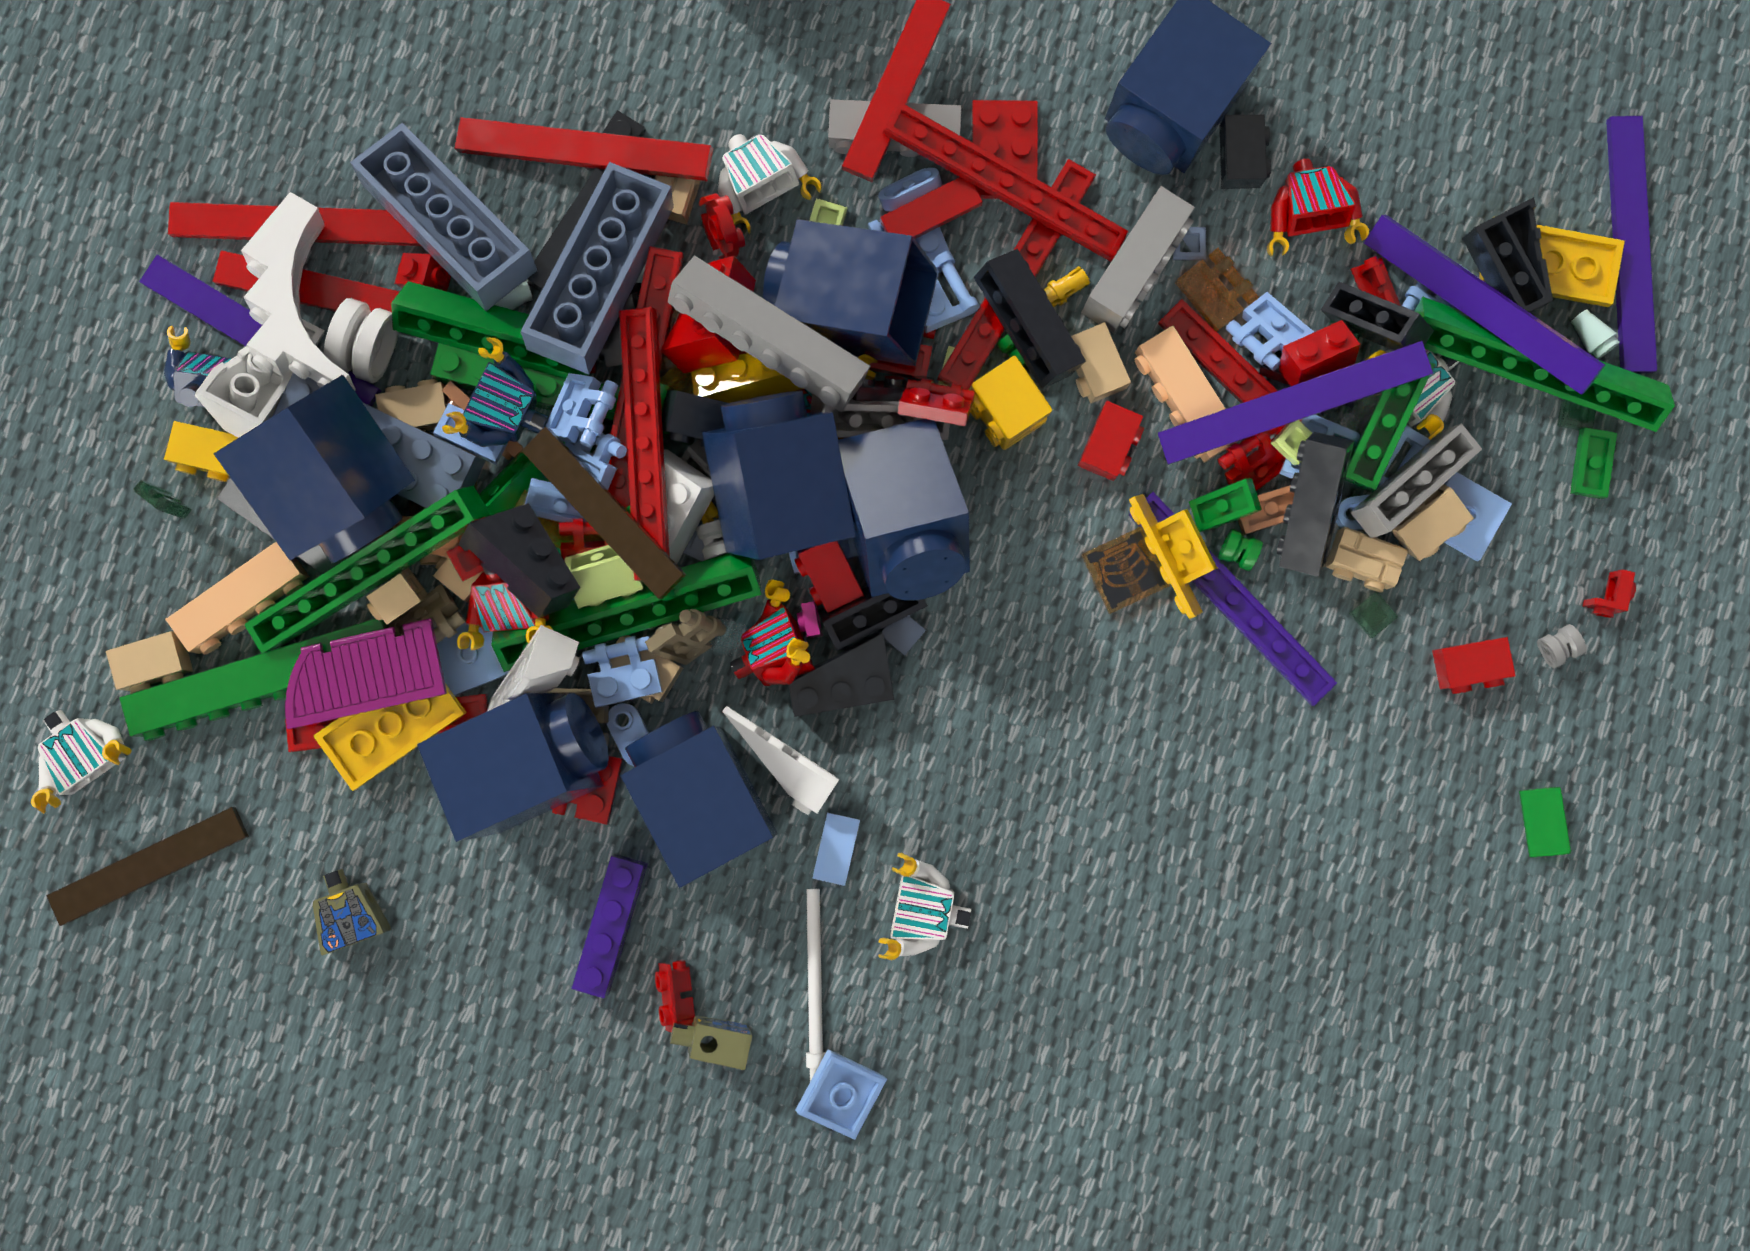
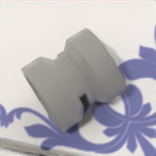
(712, 539)
(1559, 647)

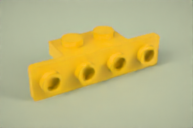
(1178, 549)

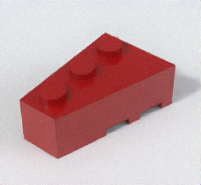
(691, 344)

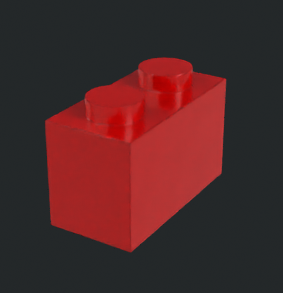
(1319, 353)
(1111, 440)
(830, 575)
(1474, 663)

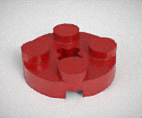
(720, 226)

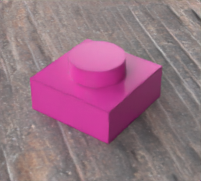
(809, 620)

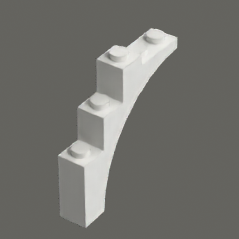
(277, 259)

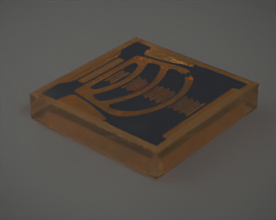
(1124, 570)

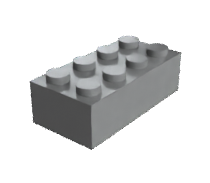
(1142, 253)

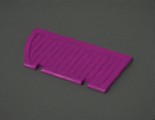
(364, 674)

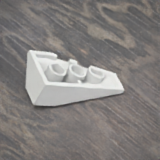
(243, 394)
(539, 666)
(797, 775)

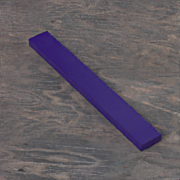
(1631, 224)
(1484, 304)
(218, 310)
(1296, 402)
(1258, 624)

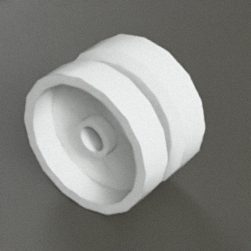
(361, 340)

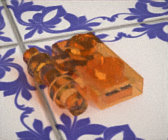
(1210, 295)

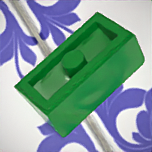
(1545, 822)

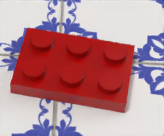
(1008, 132)

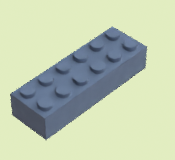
(444, 216)
(598, 268)
(431, 461)

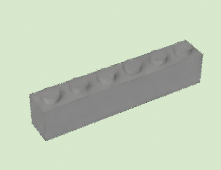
(767, 333)

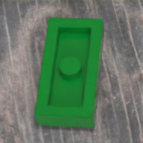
(1593, 463)
(1225, 505)

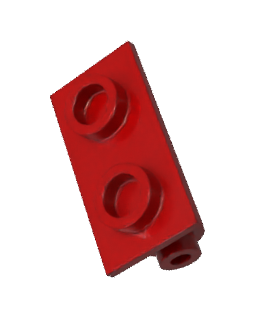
(1374, 279)
(672, 982)

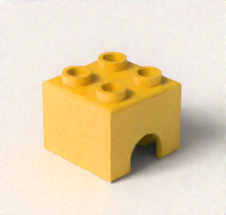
(1009, 403)

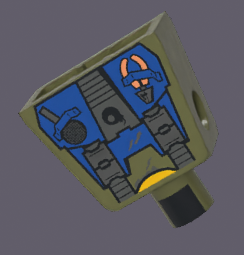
(346, 914)
(727, 1048)

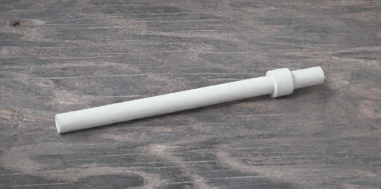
(815, 1053)

